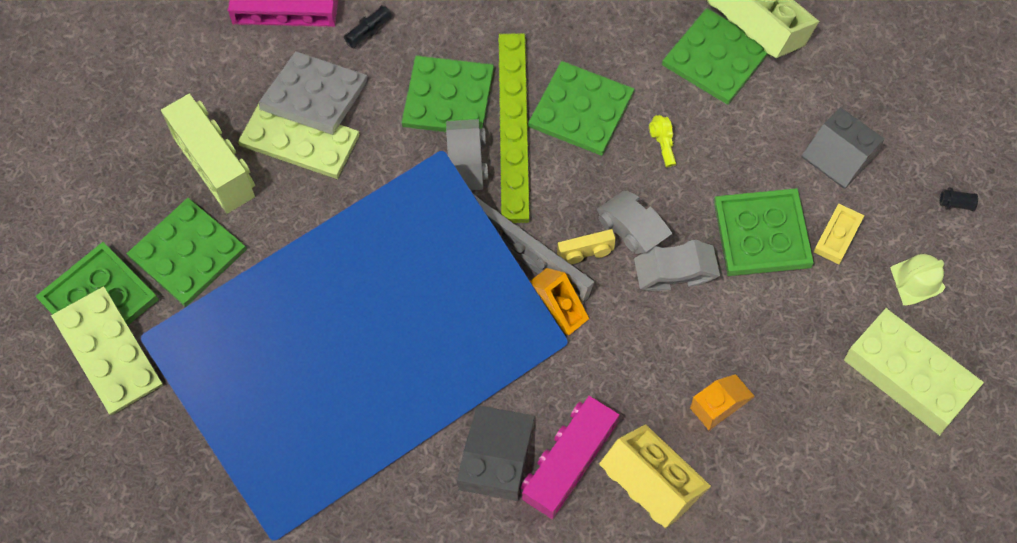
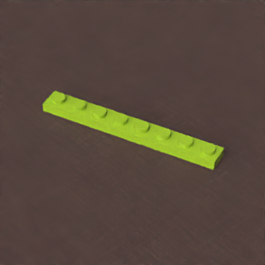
(513, 128)

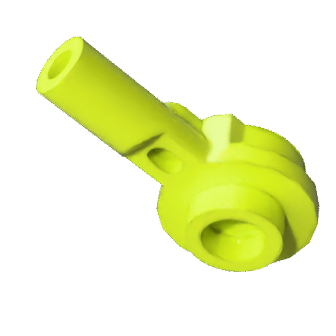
(662, 130)

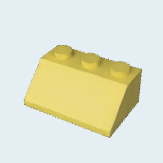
(654, 475)

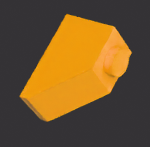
(560, 299)
(720, 400)

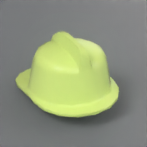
(918, 278)

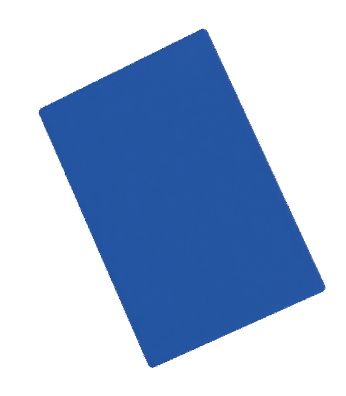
(354, 343)

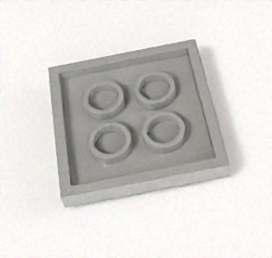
(313, 92)

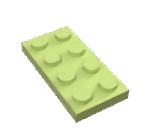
(299, 143)
(107, 350)

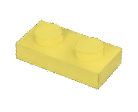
(838, 234)
(595, 244)

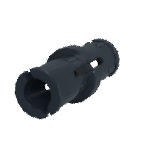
(367, 26)

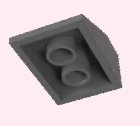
(495, 453)

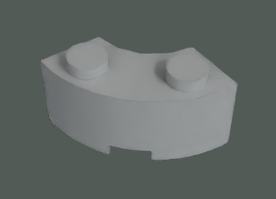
(465, 151)
(631, 221)
(688, 263)

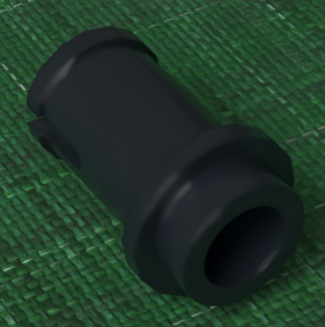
(957, 199)

